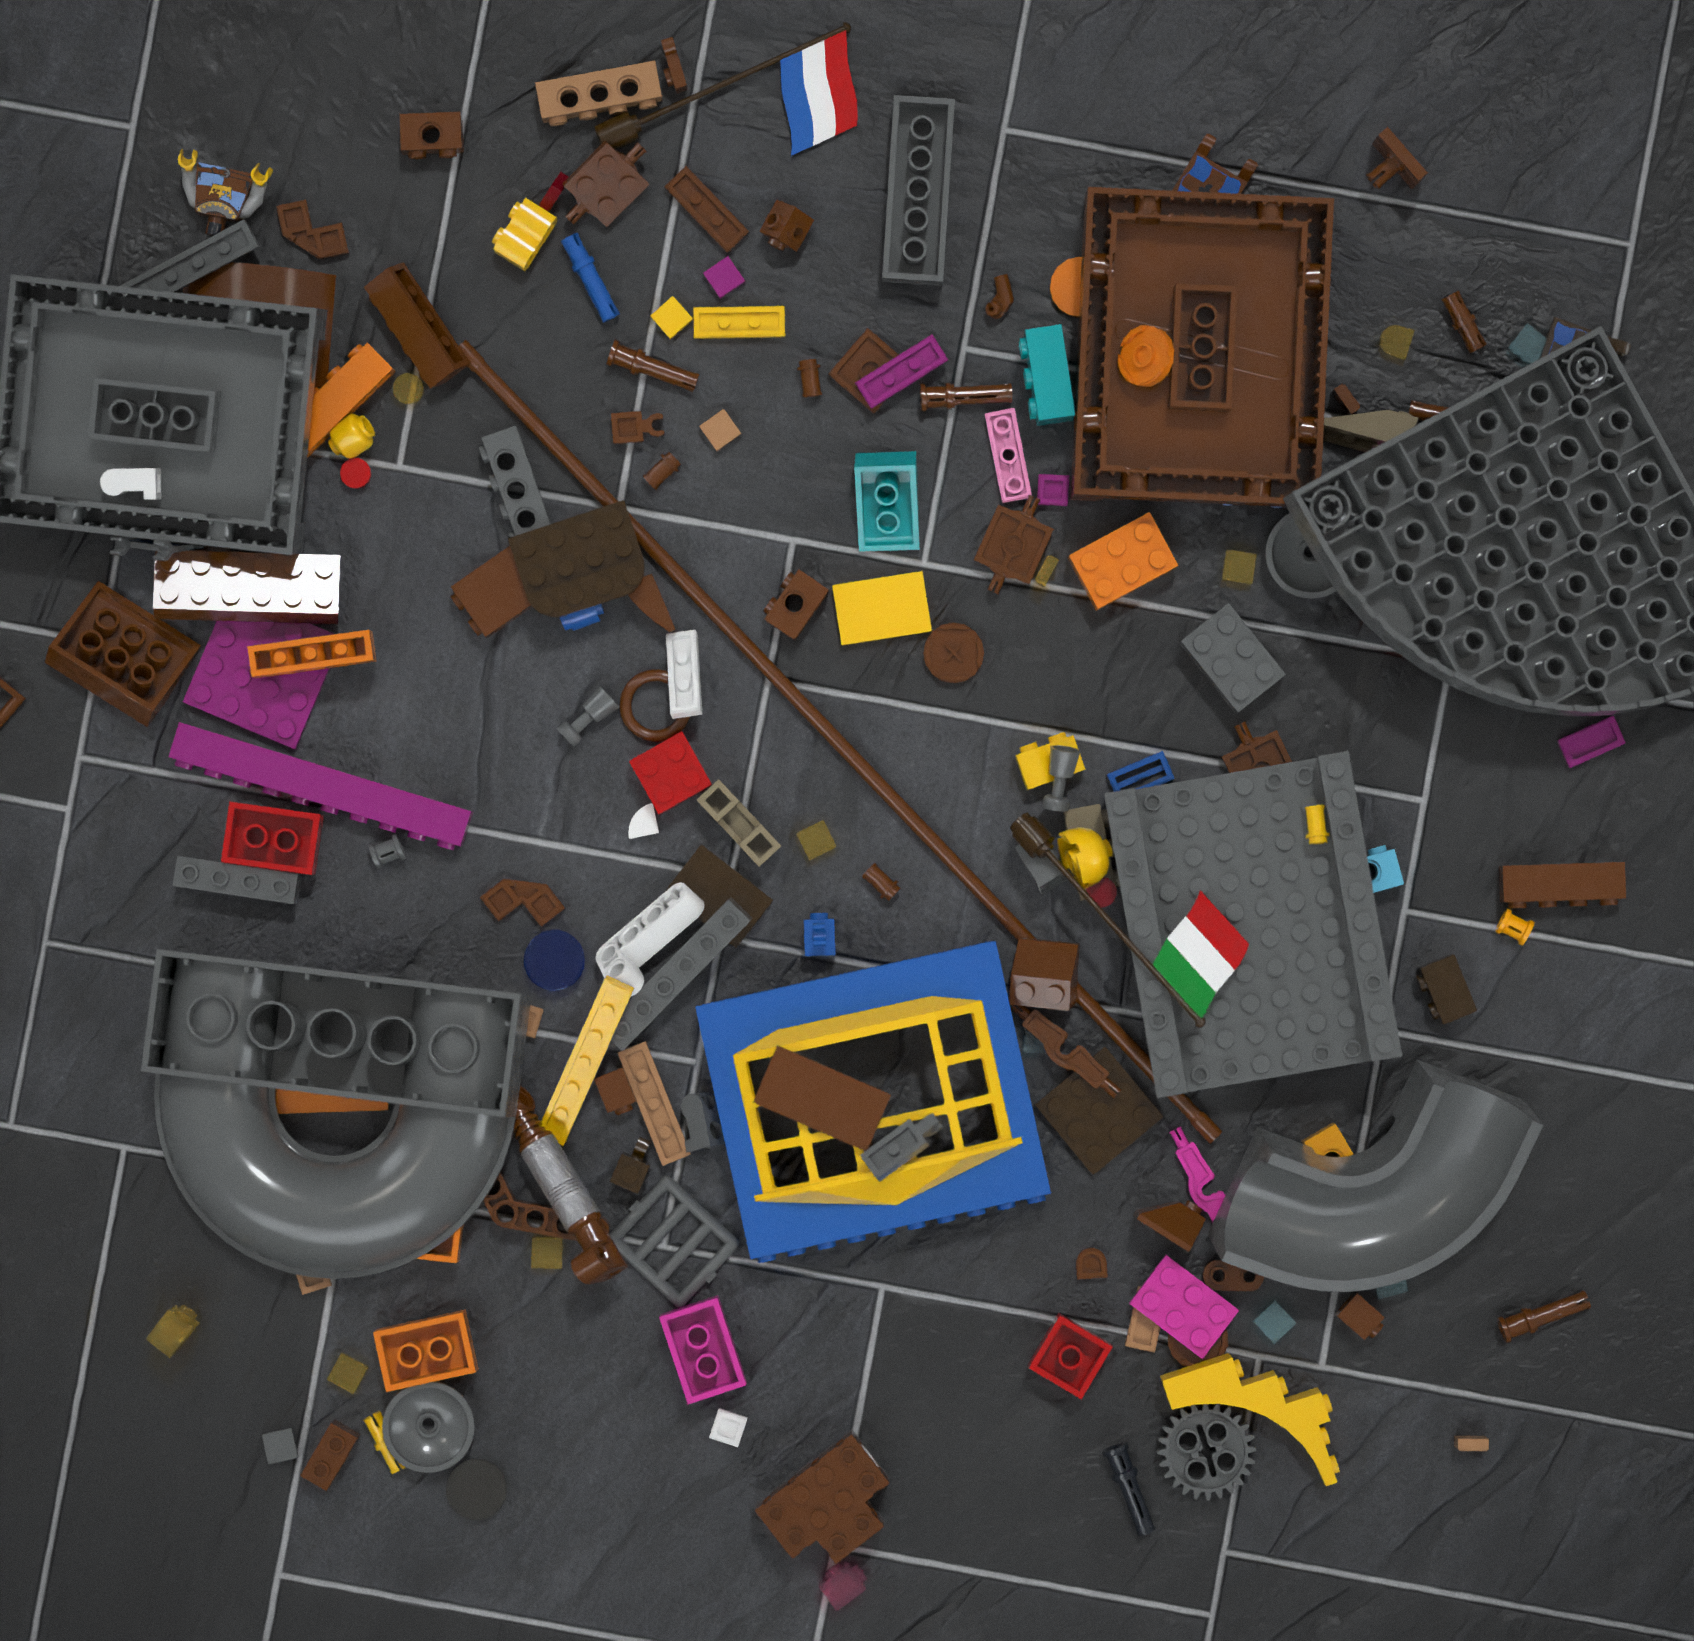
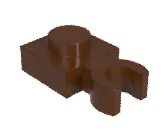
(673, 74)
(629, 427)

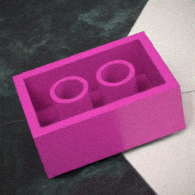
(703, 1349)

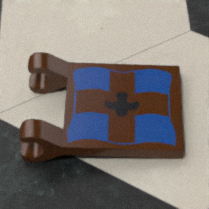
(1207, 176)

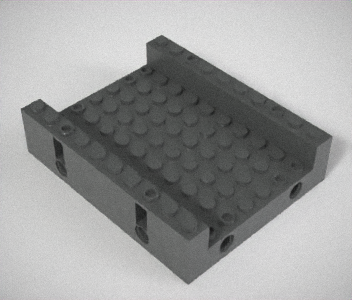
(157, 382)
(1315, 959)

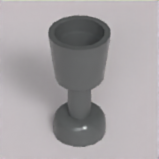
(597, 708)
(1062, 766)

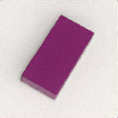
(1591, 741)

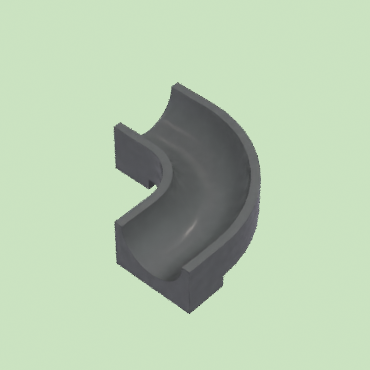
(1385, 1209)

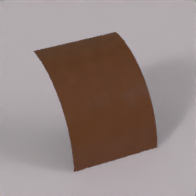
(275, 286)

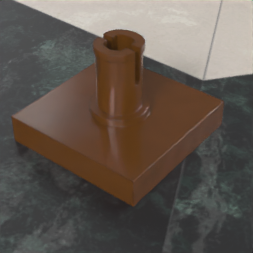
(1396, 160)

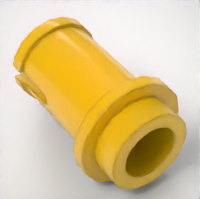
(1316, 825)

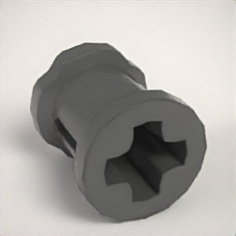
(387, 851)

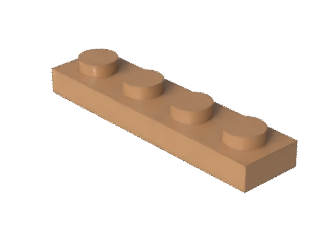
(654, 1103)

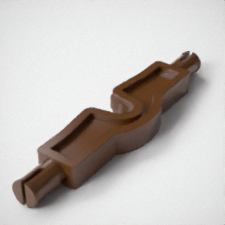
(1078, 1060)

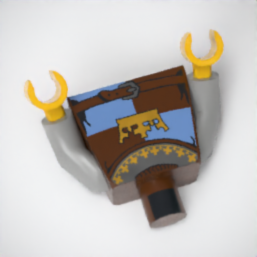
(221, 191)

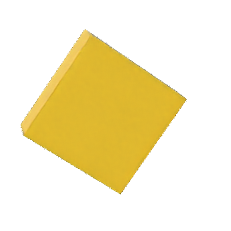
(671, 317)

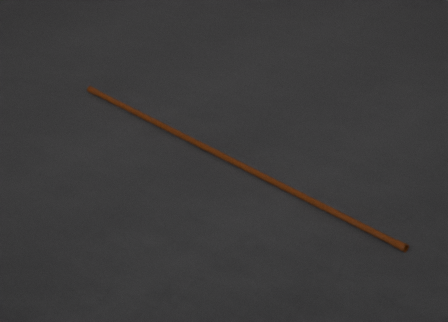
(478, 365)

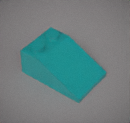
(887, 501)

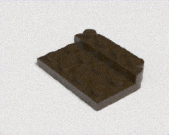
(579, 561)

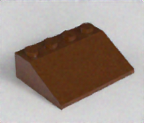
(121, 653)

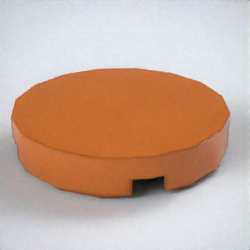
(1066, 286)
(1146, 356)

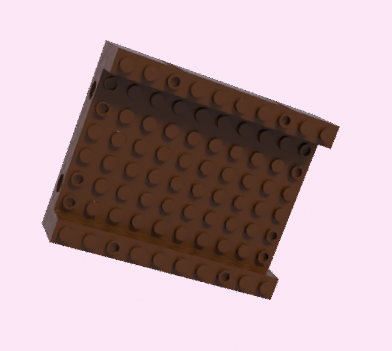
(1248, 321)

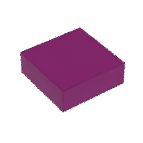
(724, 277)
(1053, 489)

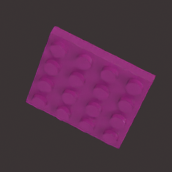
(267, 705)

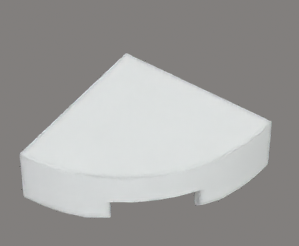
(643, 822)

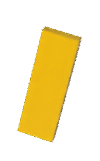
(739, 322)

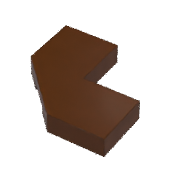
(298, 228)
(536, 897)

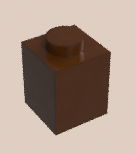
(616, 1091)
(1360, 1316)

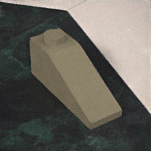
(1368, 429)

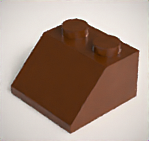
(1045, 974)

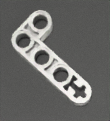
(648, 934)

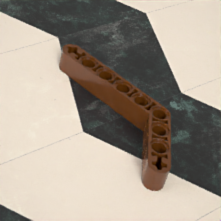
(521, 1212)

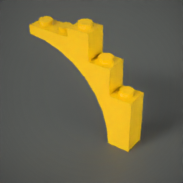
(1219, 1383)

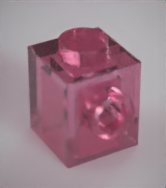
(843, 1584)

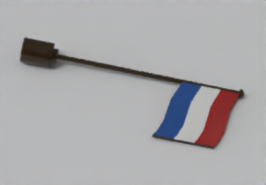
(813, 87)

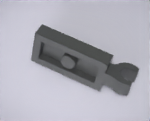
(900, 1146)

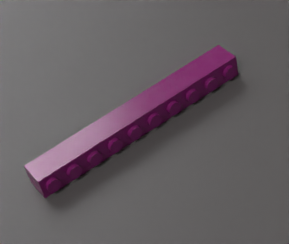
(321, 785)

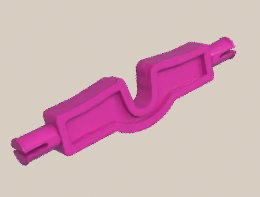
(1198, 1174)

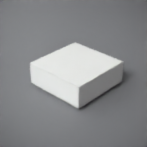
(728, 1427)

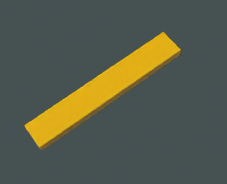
(586, 1057)

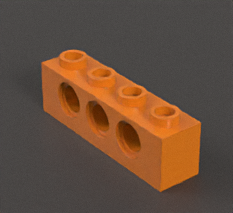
(312, 654)

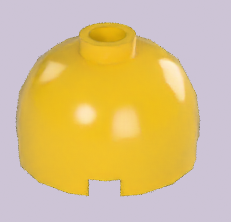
(1084, 855)

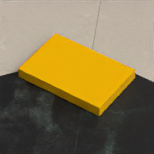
(882, 608)

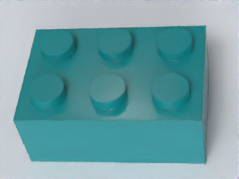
(1047, 375)

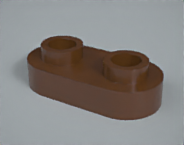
(1232, 1279)

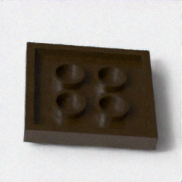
(1093, 1121)

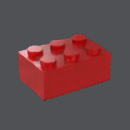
(272, 838)

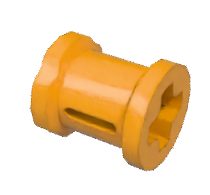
(1514, 927)

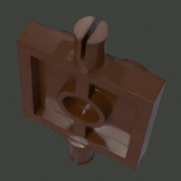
(605, 183)
(1013, 544)
(1256, 751)

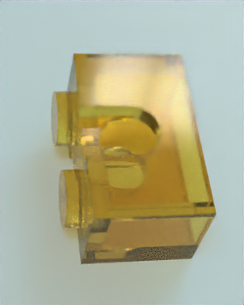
(173, 1329)

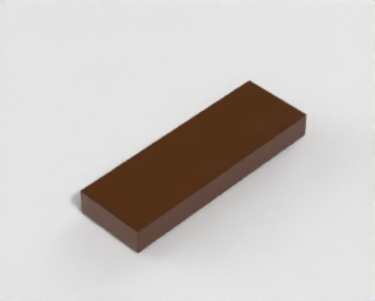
(706, 209)

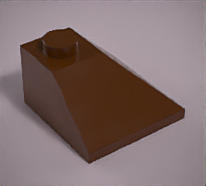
(1174, 1221)

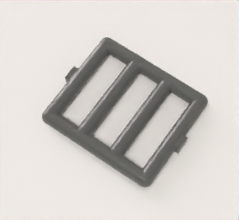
(686, 1204)

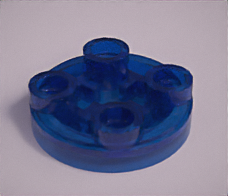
(554, 960)

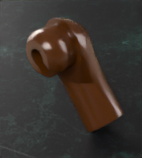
(1002, 300)

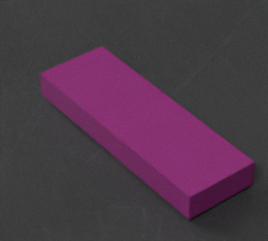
(901, 371)

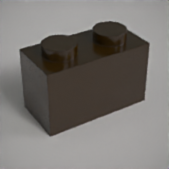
(1446, 989)

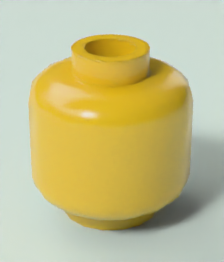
(351, 436)

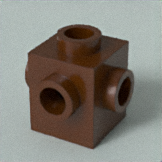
(786, 226)

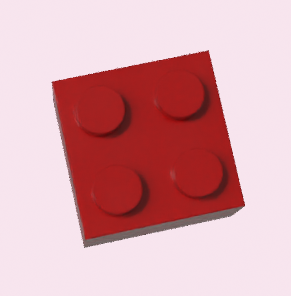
(670, 773)
(1069, 1355)

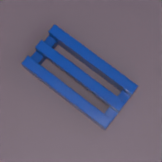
(1164, 766)

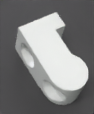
(120, 481)

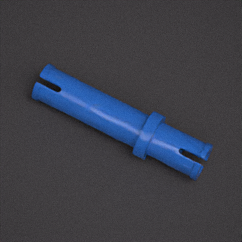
(592, 281)

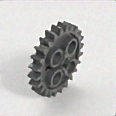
(1180, 1458)

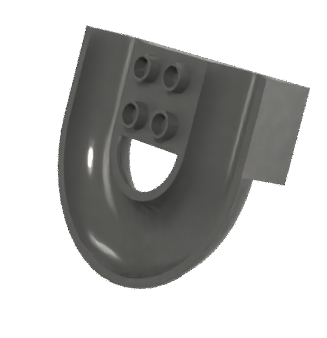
(242, 1028)

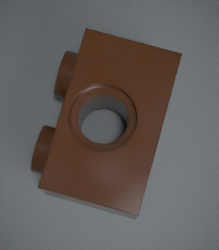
(415, 125)
(790, 622)
(330, 1455)

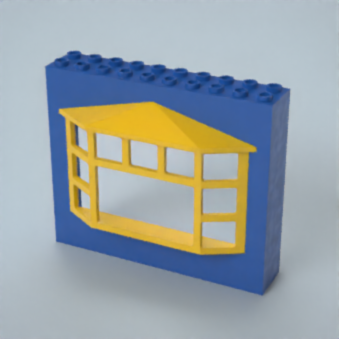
(852, 1008)

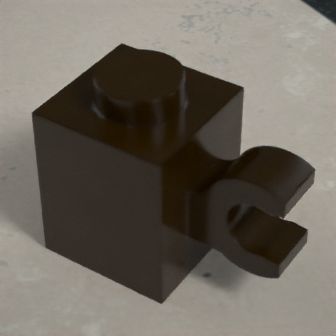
(632, 1168)

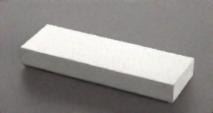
(684, 674)

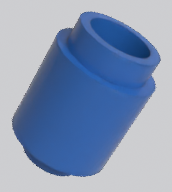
(582, 618)

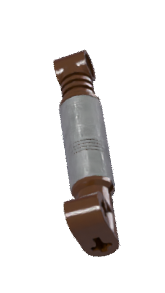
(568, 1195)

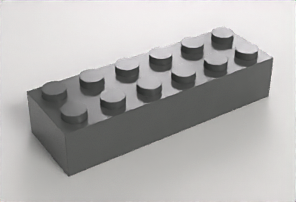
(918, 190)

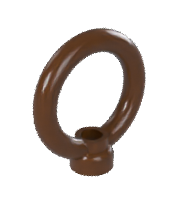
(627, 714)

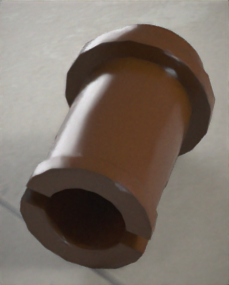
(810, 377)
(662, 470)
(881, 882)

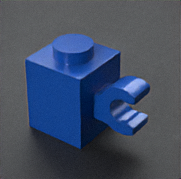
(819, 935)

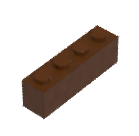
(416, 325)
(1562, 882)

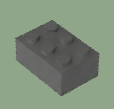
(1232, 658)

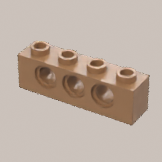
(552, 91)

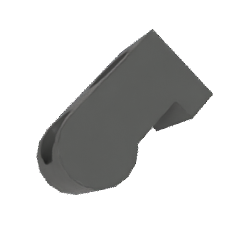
(702, 1122)

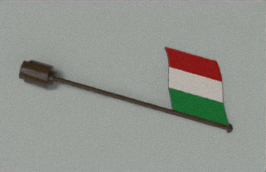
(1195, 955)

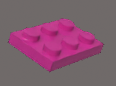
(1183, 1306)

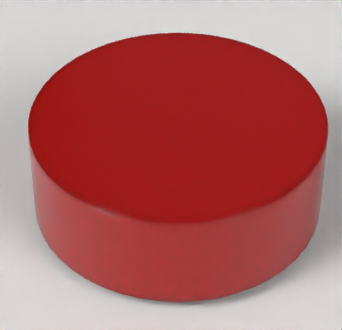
(355, 473)

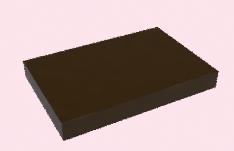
(717, 882)

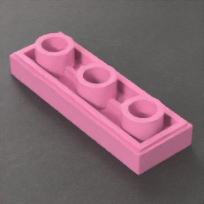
(1011, 474)

